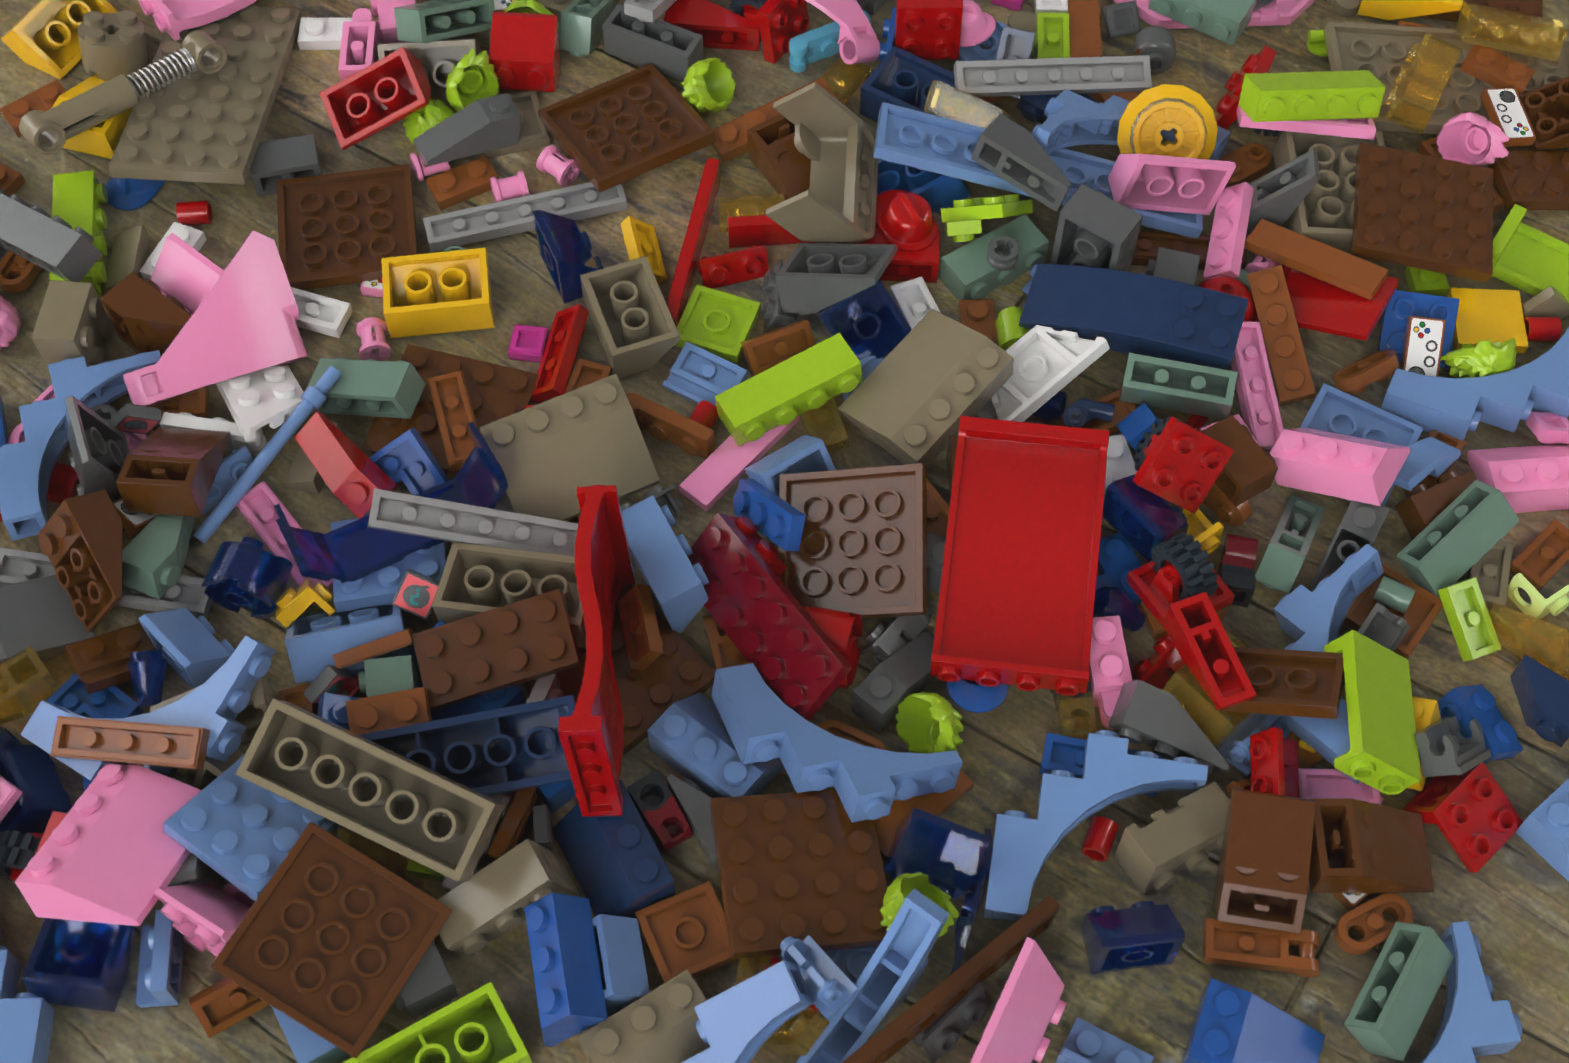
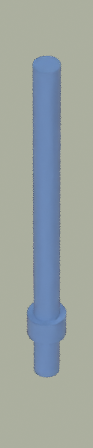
(311, 399)

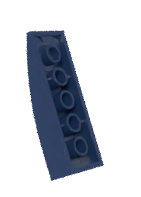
(1137, 313)
(489, 749)

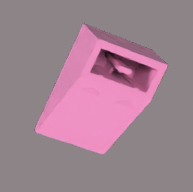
(202, 914)

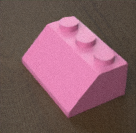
(1169, 182)
(184, 273)
(1337, 464)
(1526, 475)

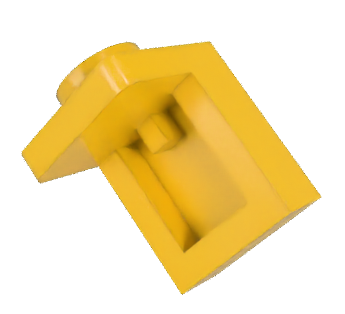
(1203, 530)
(295, 602)

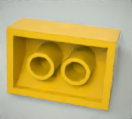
(49, 34)
(437, 293)

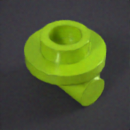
(1316, 43)

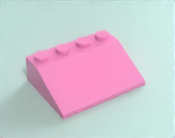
(109, 850)
(1023, 1011)

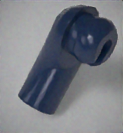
(1086, 410)

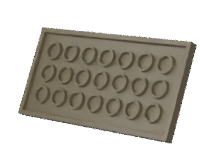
(1384, 51)
(211, 122)

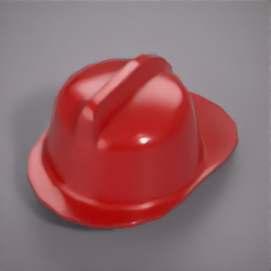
(906, 219)

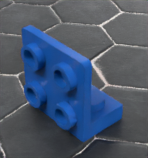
(1420, 305)

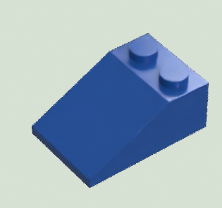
(933, 187)
(1246, 1029)

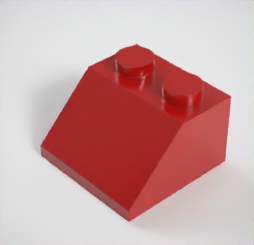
(525, 51)

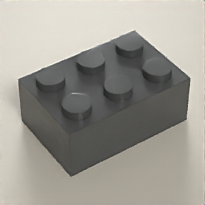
(1096, 232)

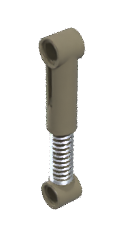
(118, 94)

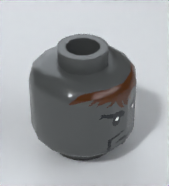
(1159, 45)

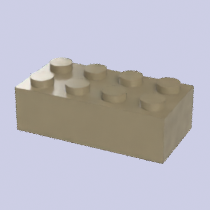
(492, 577)

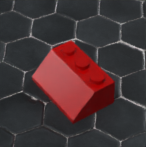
(376, 97)

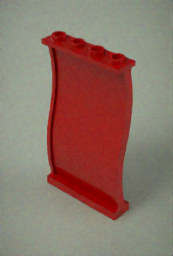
(1021, 556)
(595, 730)

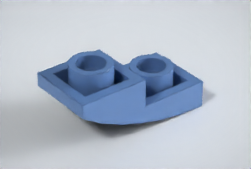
(1425, 458)

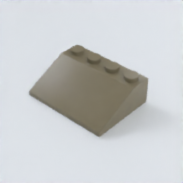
(1329, 206)
(926, 386)
(571, 444)

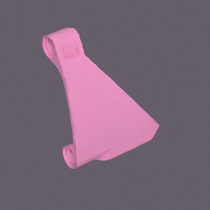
(857, 36)
(235, 330)

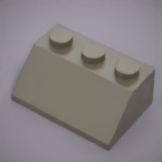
(436, 59)
(629, 315)
(650, 1029)

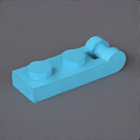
(815, 45)

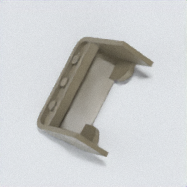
(842, 172)

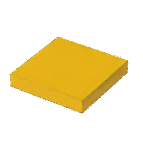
(1490, 316)

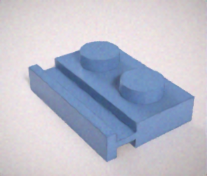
(702, 375)

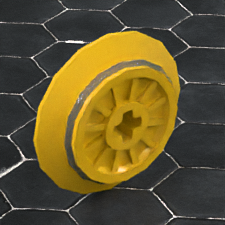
(1168, 108)

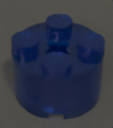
(247, 577)

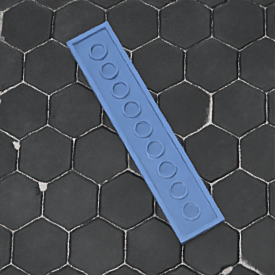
(947, 149)

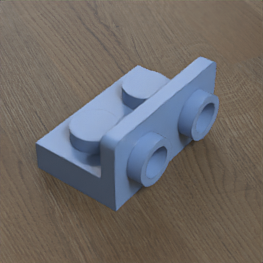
(160, 964)
(1092, 1045)

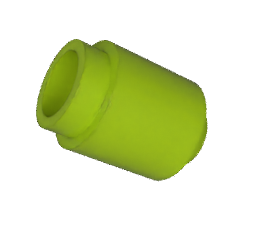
(1008, 327)

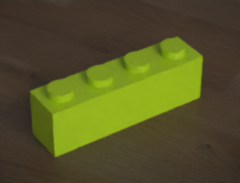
(1311, 95)
(79, 202)
(789, 389)

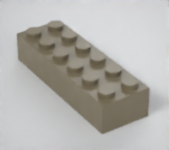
(370, 790)

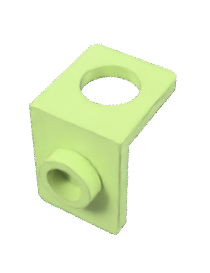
(1539, 605)

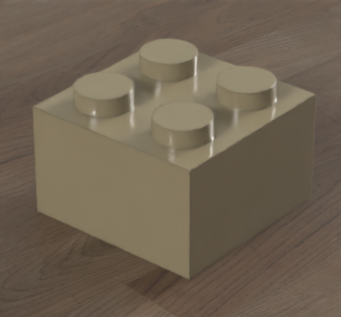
(72, 324)

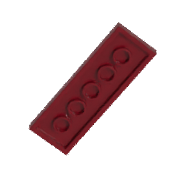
(766, 620)

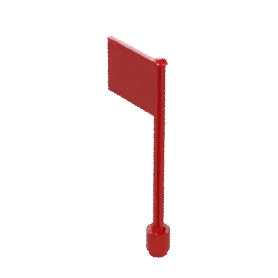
(1329, 310)

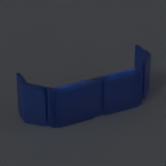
(360, 551)

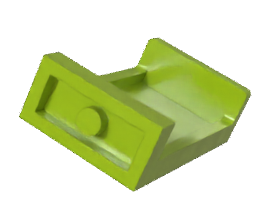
(1529, 257)
(1378, 714)

